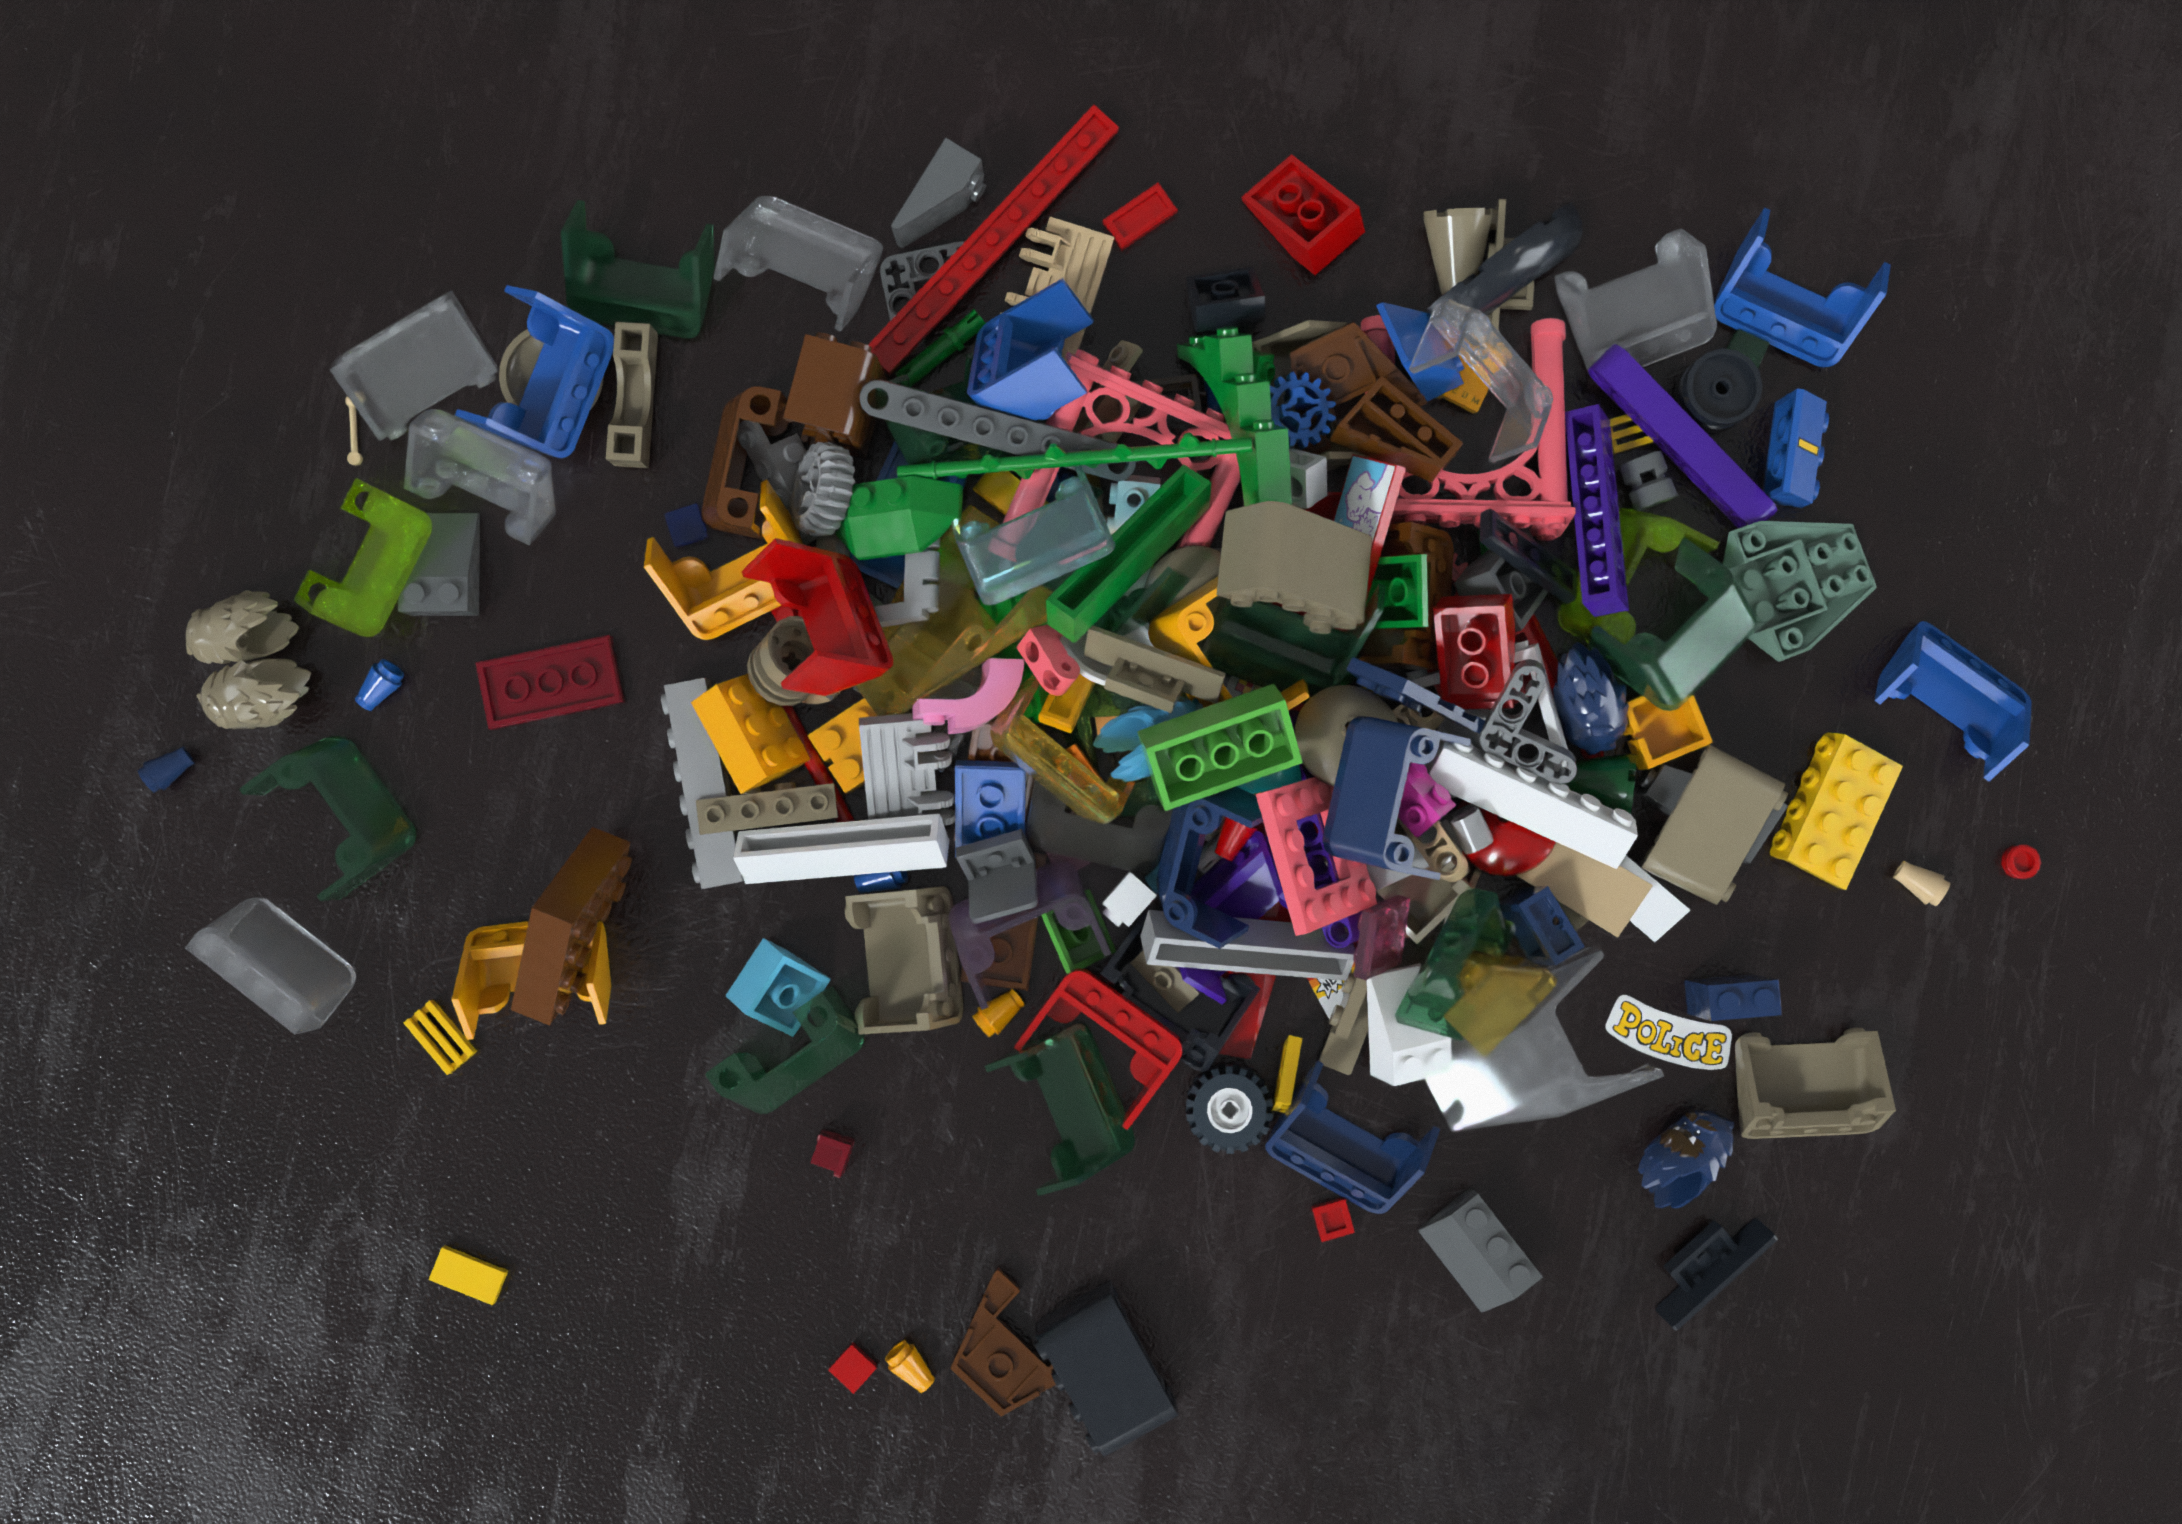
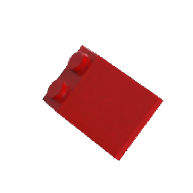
(1305, 213)
(1475, 648)

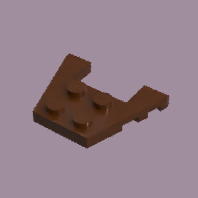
(1349, 367)
(996, 1358)

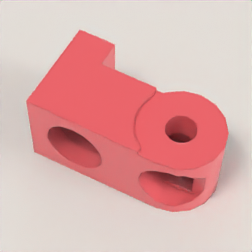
(1049, 659)

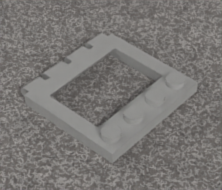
(919, 594)

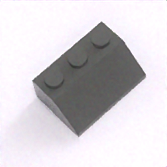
(1479, 1252)

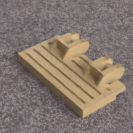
(1077, 257)

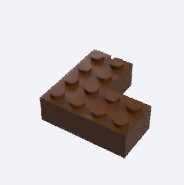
(566, 922)

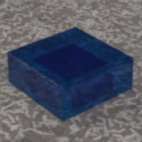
(686, 525)

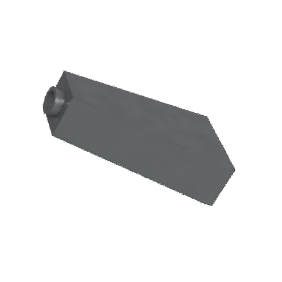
(1665, 785)

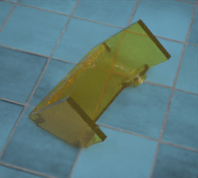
(1053, 764)
(1497, 997)

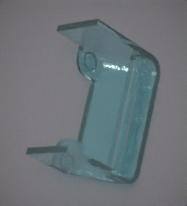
(1035, 544)

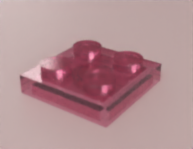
(1381, 937)

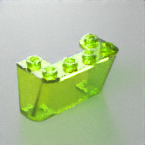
(379, 567)

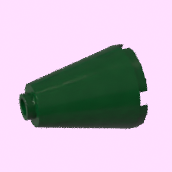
(1607, 779)

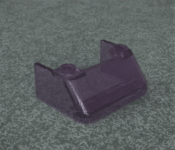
(1058, 890)

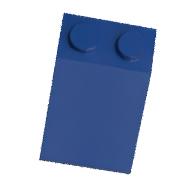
(1406, 330)

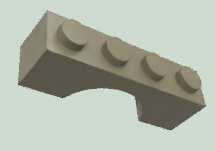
(632, 421)

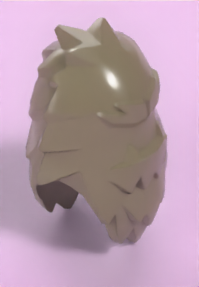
(238, 629)
(253, 693)

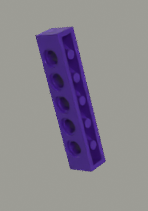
(1596, 511)

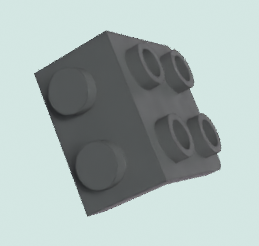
(999, 876)

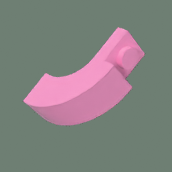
(996, 690)

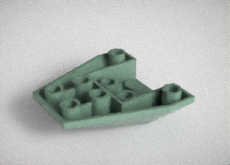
(1797, 580)

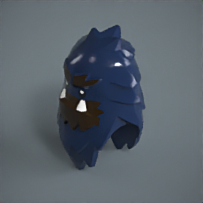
(1686, 1157)

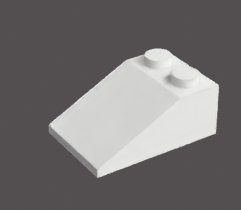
(1397, 1050)

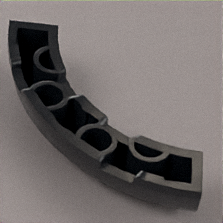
(1519, 262)

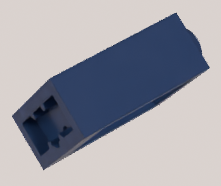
(1535, 933)

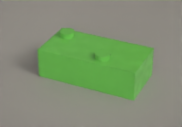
(1220, 746)

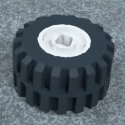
(1229, 1107)

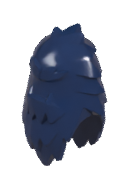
(1589, 700)

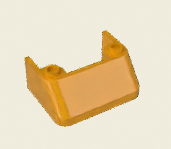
(721, 598)
(1190, 621)
(492, 966)

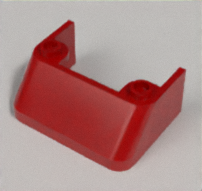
(835, 611)
(1155, 1045)

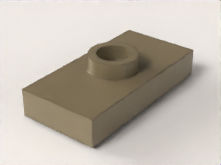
(1167, 982)

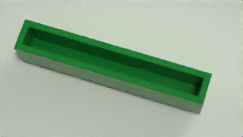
(1139, 544)

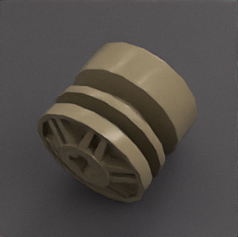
(777, 657)

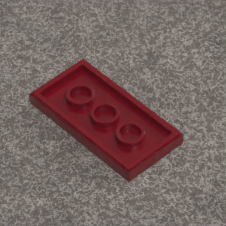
(550, 682)

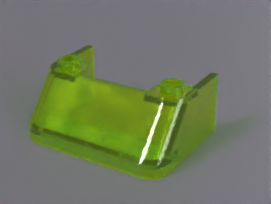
(1637, 532)

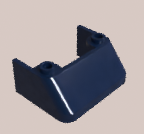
(1371, 791)
(1181, 860)
(1344, 1155)

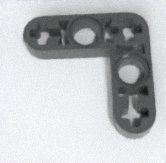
(912, 276)
(1511, 727)

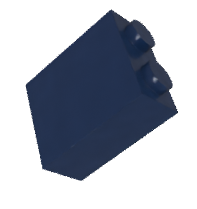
(1733, 997)

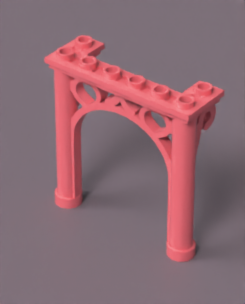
(1226, 475)
(1551, 511)

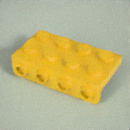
(1835, 809)

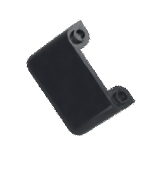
(1201, 1024)

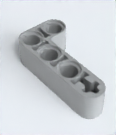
(1464, 826)

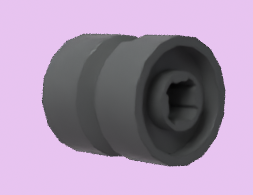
(1652, 492)

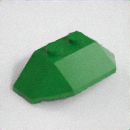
(898, 516)

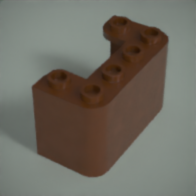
(828, 393)

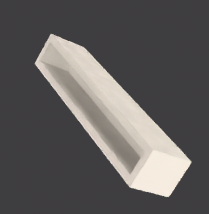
(1534, 802)
(842, 849)

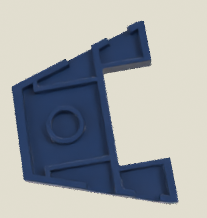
(1410, 694)

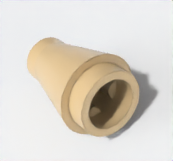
(1923, 883)

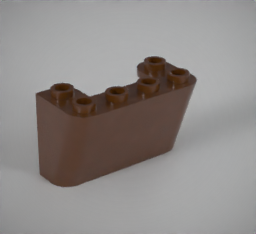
(721, 504)

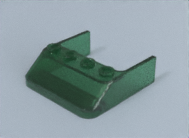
(1277, 648)

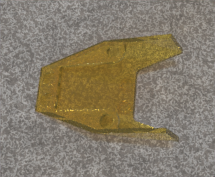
(954, 639)

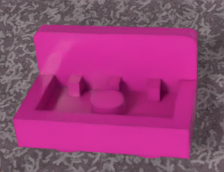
(1423, 800)

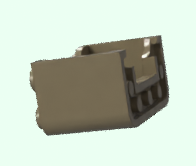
(1297, 561)

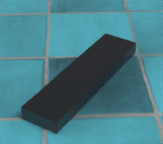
(1527, 556)

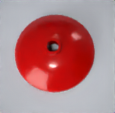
(1513, 848)

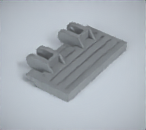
(902, 769)

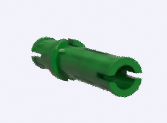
(943, 347)

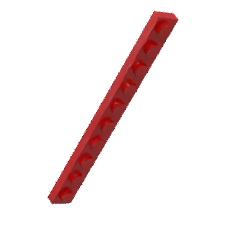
(992, 239)

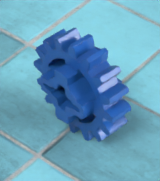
(1296, 396)

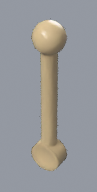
(353, 457)

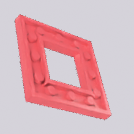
(1309, 906)

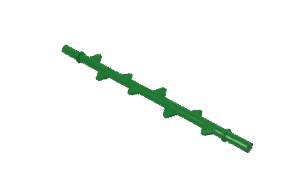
(1057, 457)

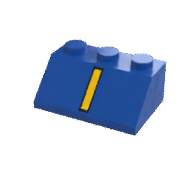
(1795, 449)

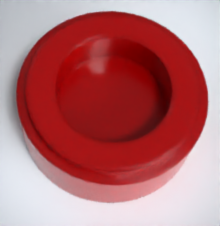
(2021, 861)

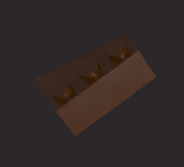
(1397, 432)

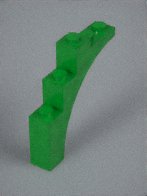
(1227, 368)

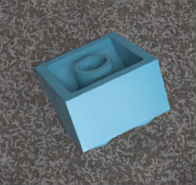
(775, 986)

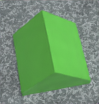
(1076, 947)

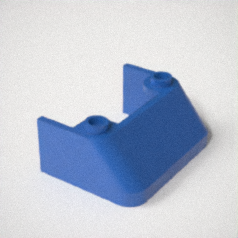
(1788, 314)
(1020, 357)
(561, 381)
(1962, 690)

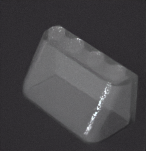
(275, 964)

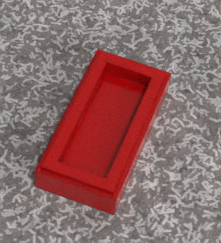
(1140, 216)

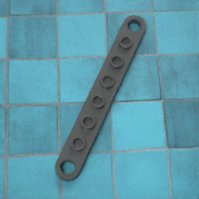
(983, 425)

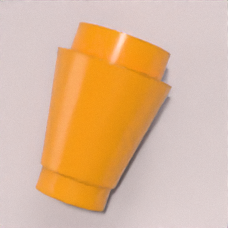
(998, 1013)
(909, 1366)

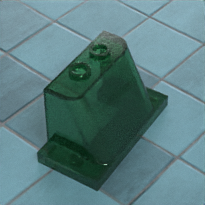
(1470, 925)

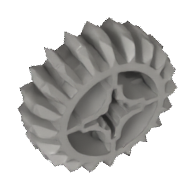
(822, 489)

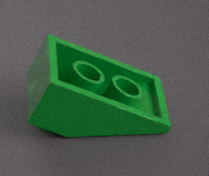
(1404, 592)

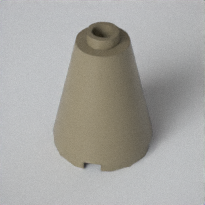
(1457, 242)

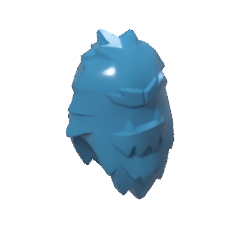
(1122, 735)

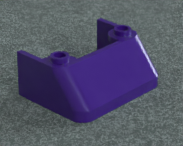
(1241, 890)

